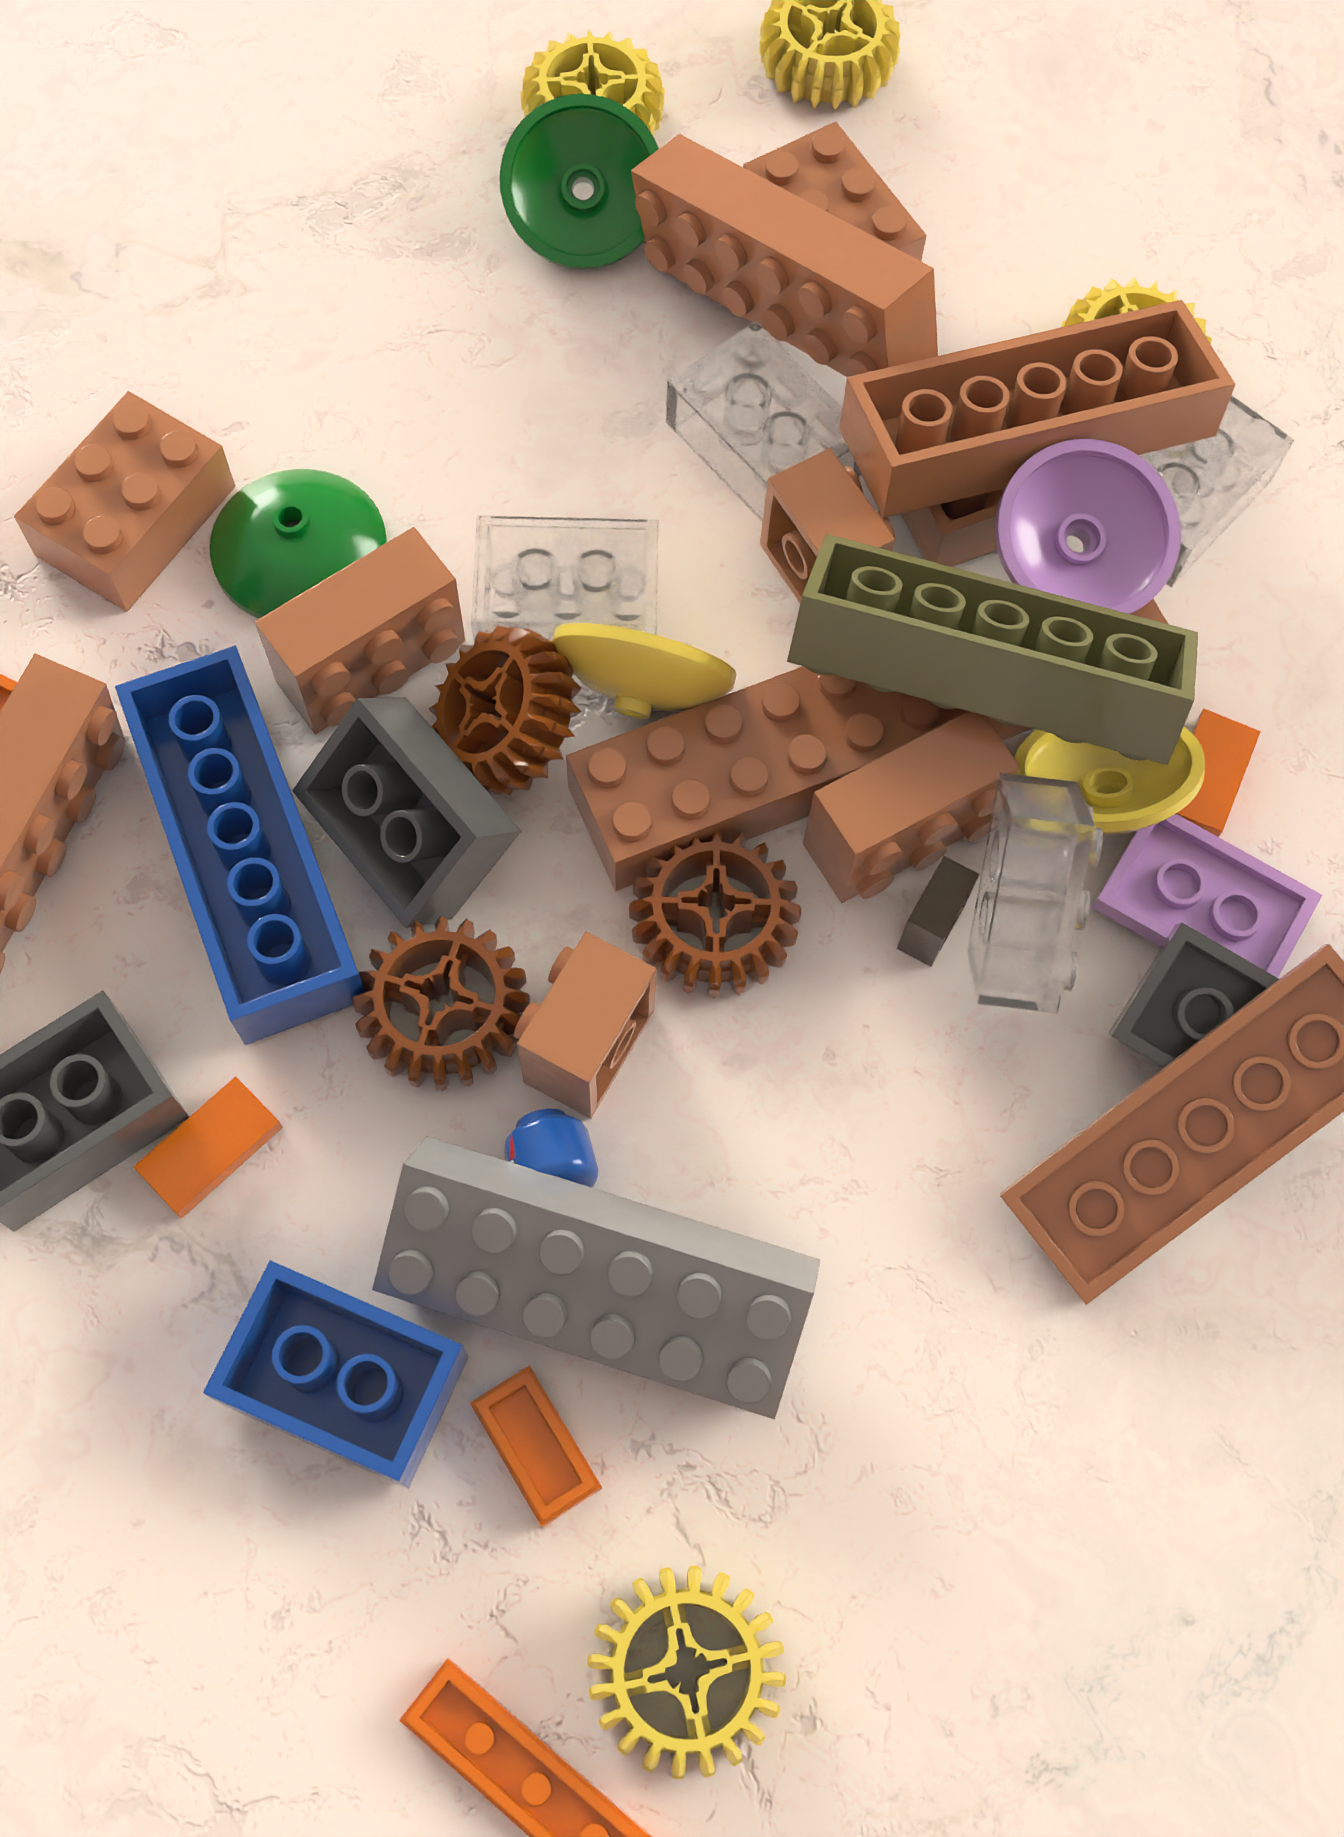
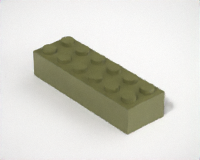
(996, 649)

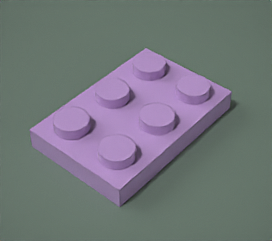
(1198, 879)

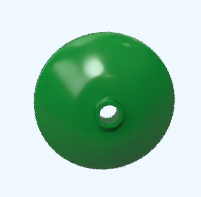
(552, 152)
(269, 564)

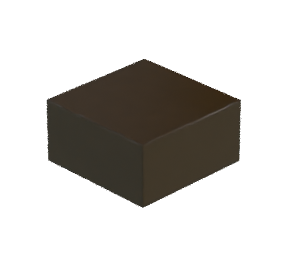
(937, 911)

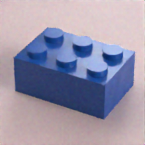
(338, 1373)

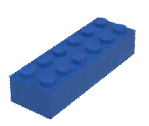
(239, 845)

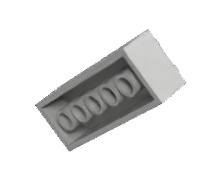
(596, 1275)

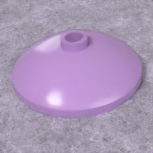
(1108, 503)

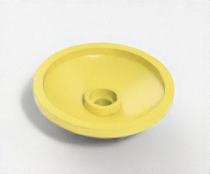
(642, 668)
(1122, 790)

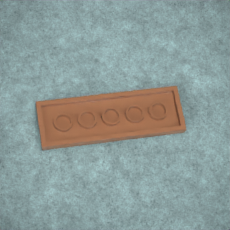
(1191, 1131)

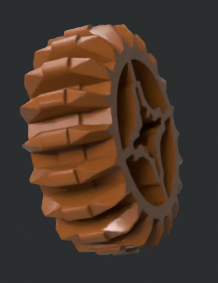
(507, 707)
(739, 910)
(395, 983)

